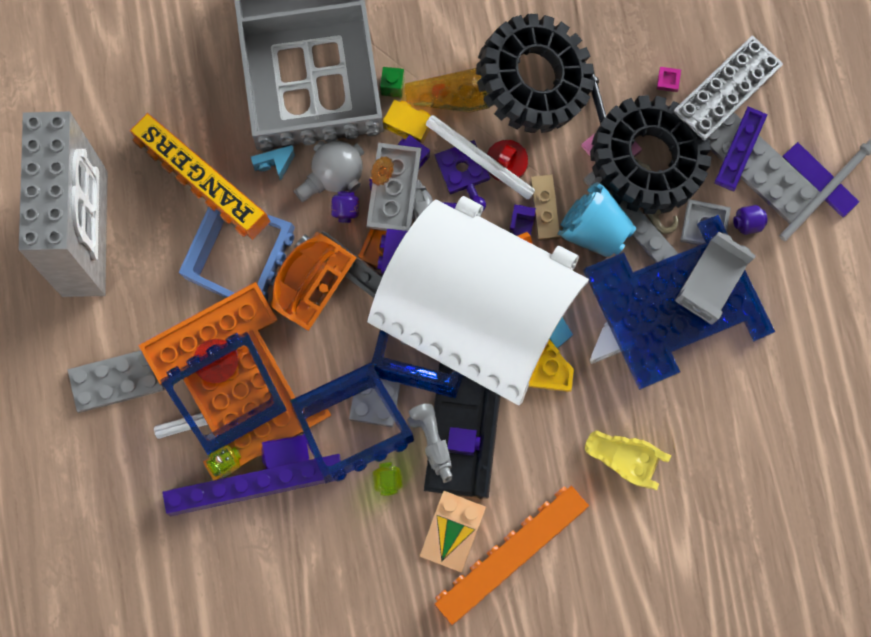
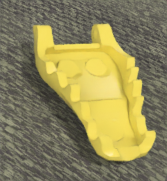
(630, 458)

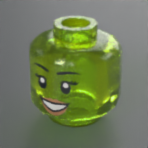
(224, 461)

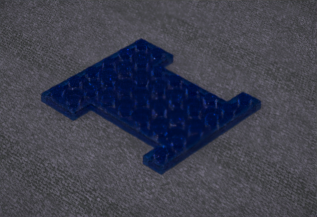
(650, 321)

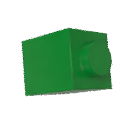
(392, 82)

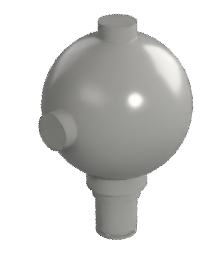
(334, 168)

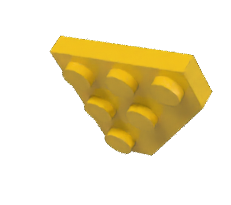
(552, 371)

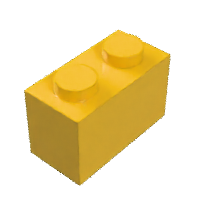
(406, 121)

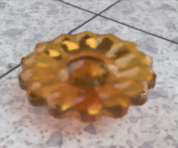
(382, 170)

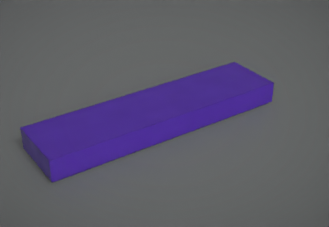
(740, 148)
(840, 199)

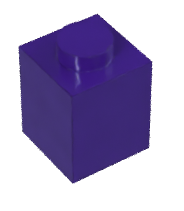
(463, 441)

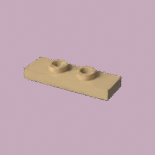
(546, 207)

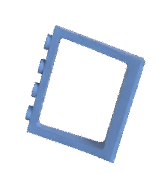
(205, 240)

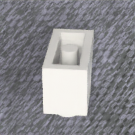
(605, 346)

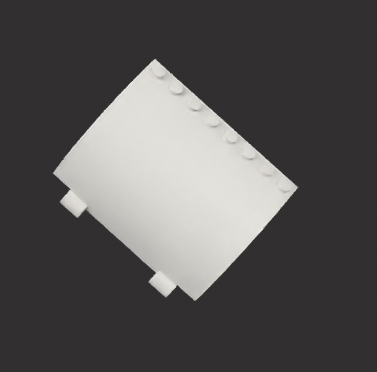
(475, 296)

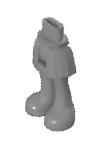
(436, 450)

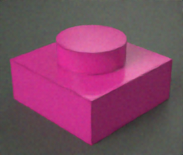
(668, 79)

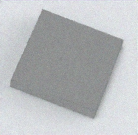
(699, 211)

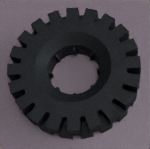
(512, 95)
(635, 183)

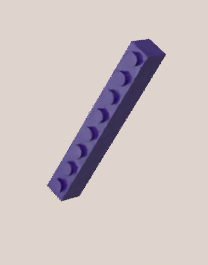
(245, 486)

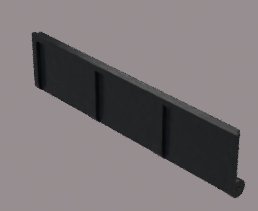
(473, 410)

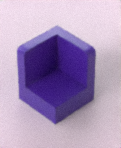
(522, 220)

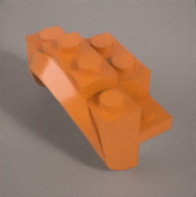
(309, 279)

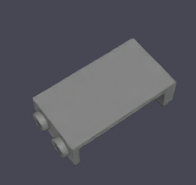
(714, 277)

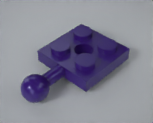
(457, 180)

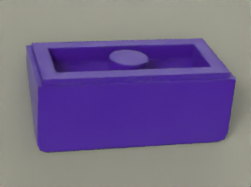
(284, 451)

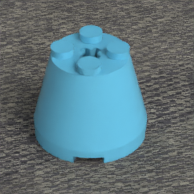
(597, 223)

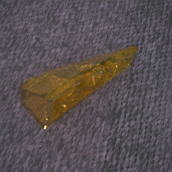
(449, 92)

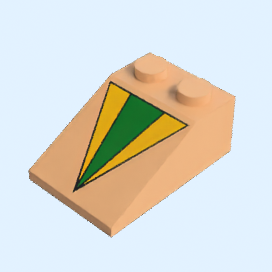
(452, 531)

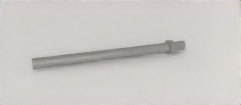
(865, 149)

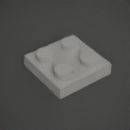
(369, 408)

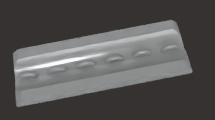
(728, 88)

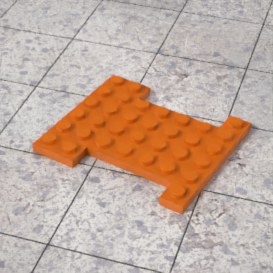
(245, 390)

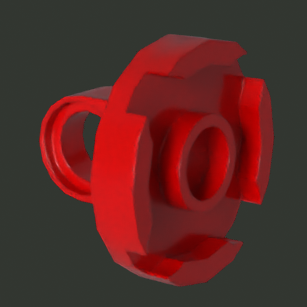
(510, 155)

